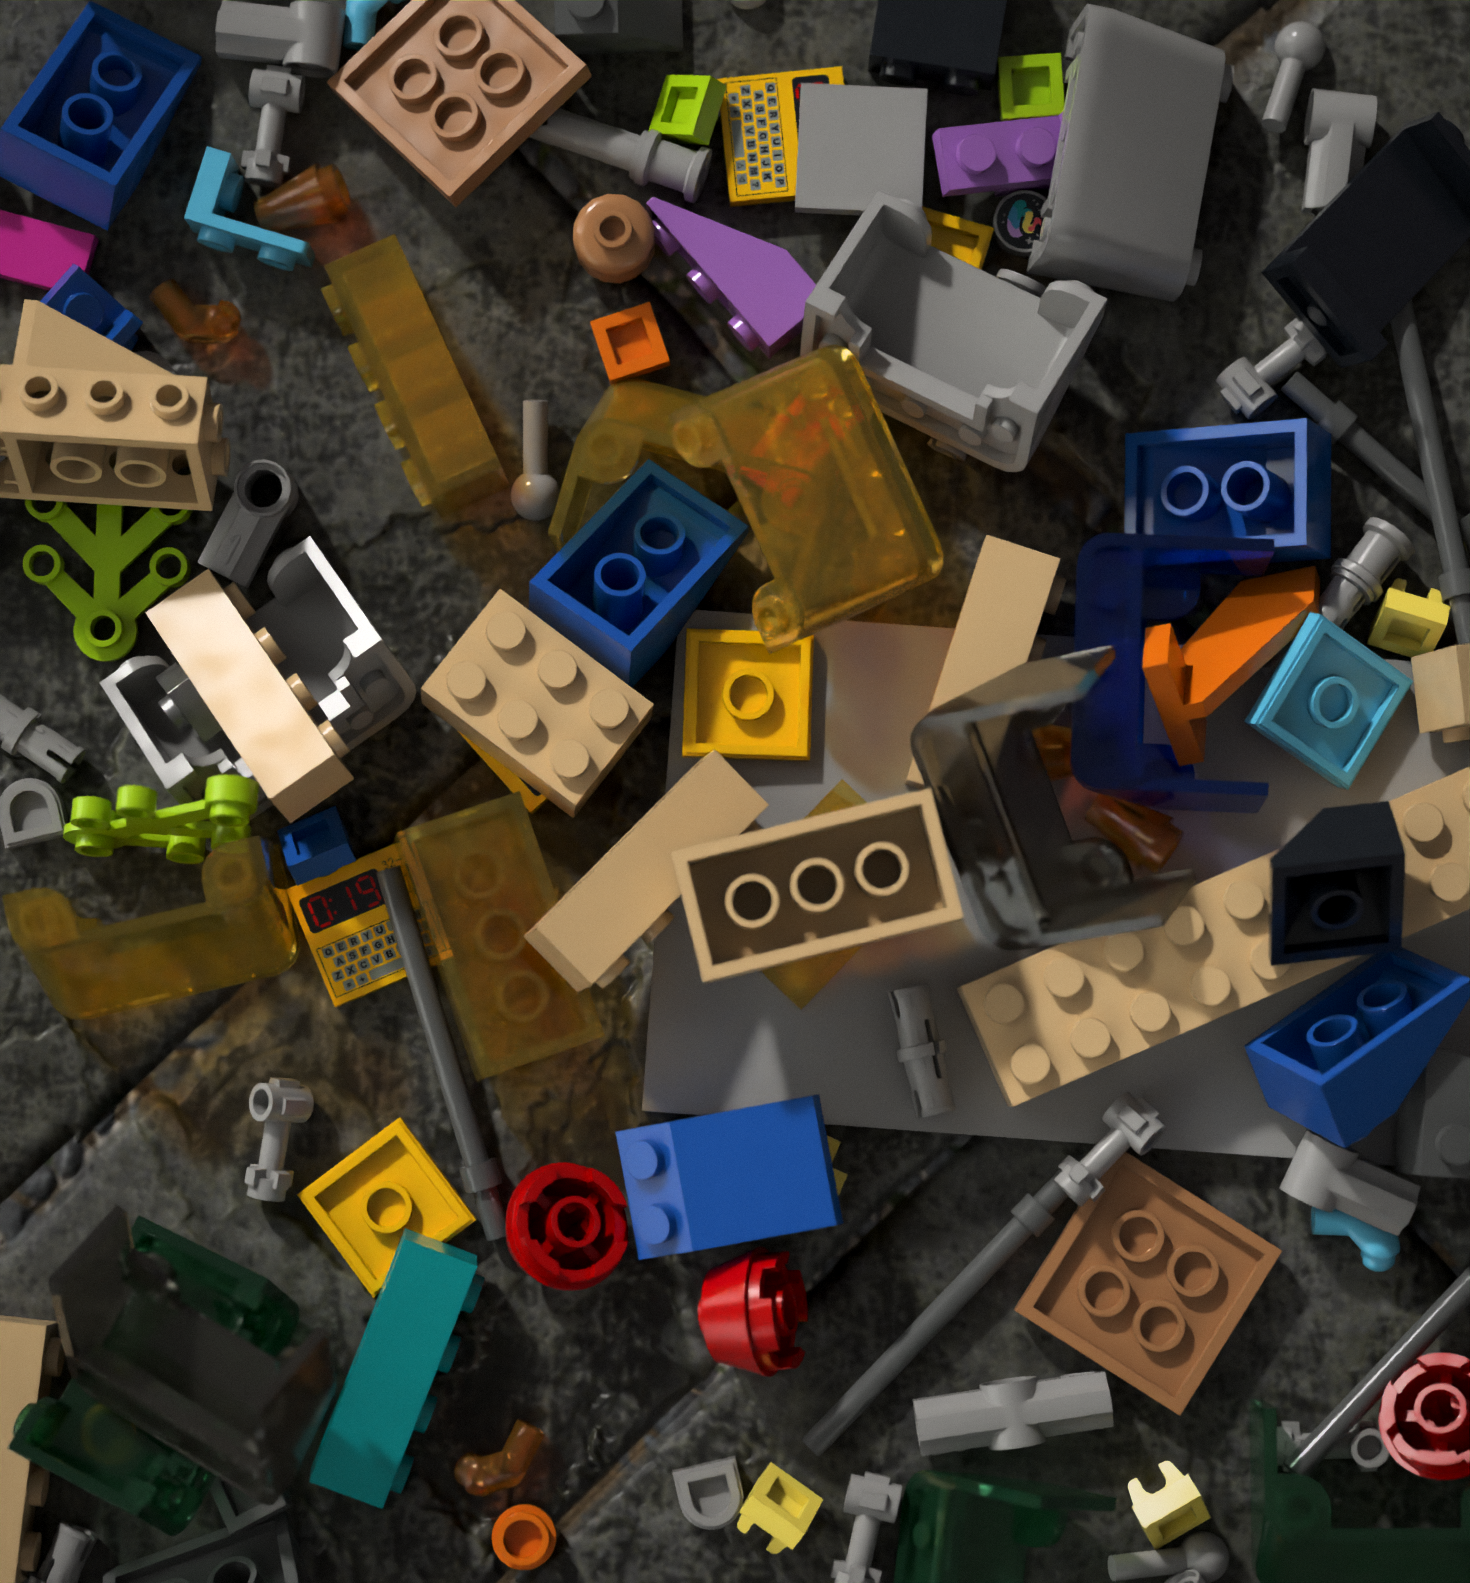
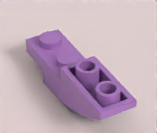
(997, 156)

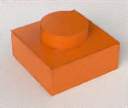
(630, 342)

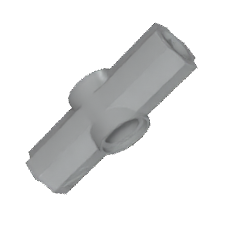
(1013, 1412)

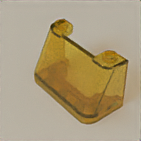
(816, 489)
(229, 940)

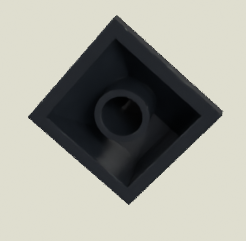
(1338, 887)

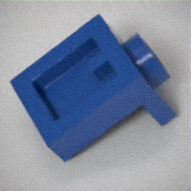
(92, 306)

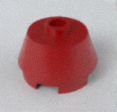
(567, 1226)
(753, 1312)
(1428, 1417)

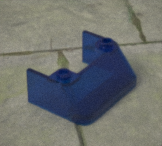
(1117, 590)

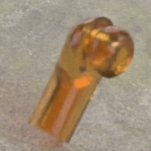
(196, 322)
(502, 1469)

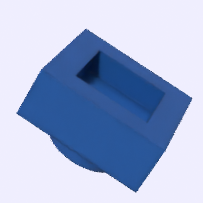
(316, 846)

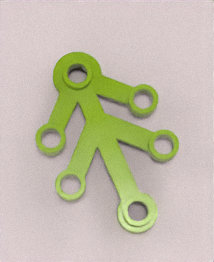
(108, 555)
(180, 828)

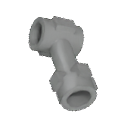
(276, 92)
(1250, 388)
(277, 1105)
(1132, 1125)
(1361, 1444)
(872, 1501)

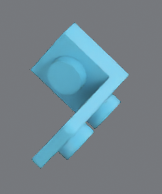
(220, 190)

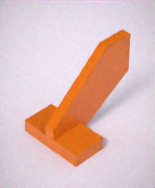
(1223, 653)

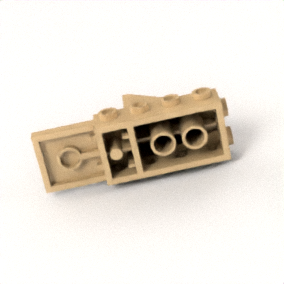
(90, 406)

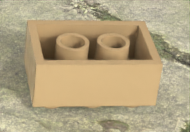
(536, 703)

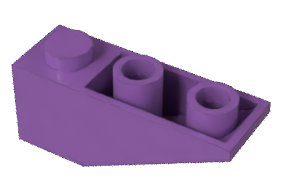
(748, 275)

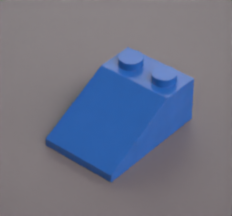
(95, 115)
(1234, 484)
(636, 571)
(1358, 1044)
(729, 1177)

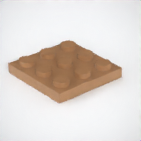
(459, 86)
(1148, 1282)

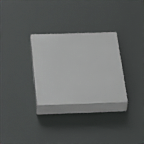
(859, 144)

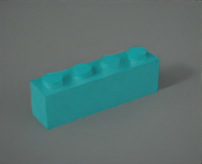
(395, 1368)

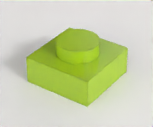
(1030, 86)
(688, 108)

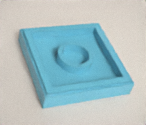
(1328, 701)

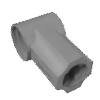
(296, 36)
(1338, 135)
(245, 529)
(1340, 1179)

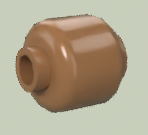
(614, 238)

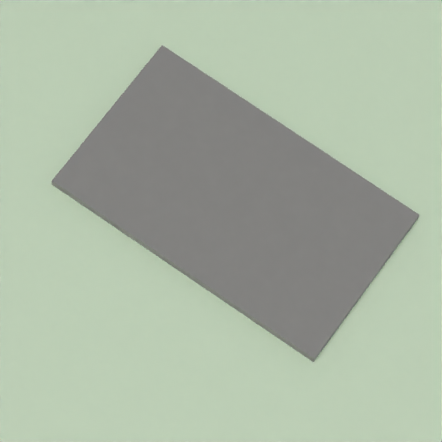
(871, 686)

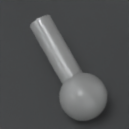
(1298, 49)
(535, 491)
(1197, 1551)

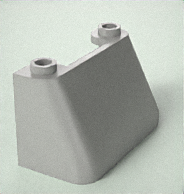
(1131, 156)
(947, 339)
(325, 643)

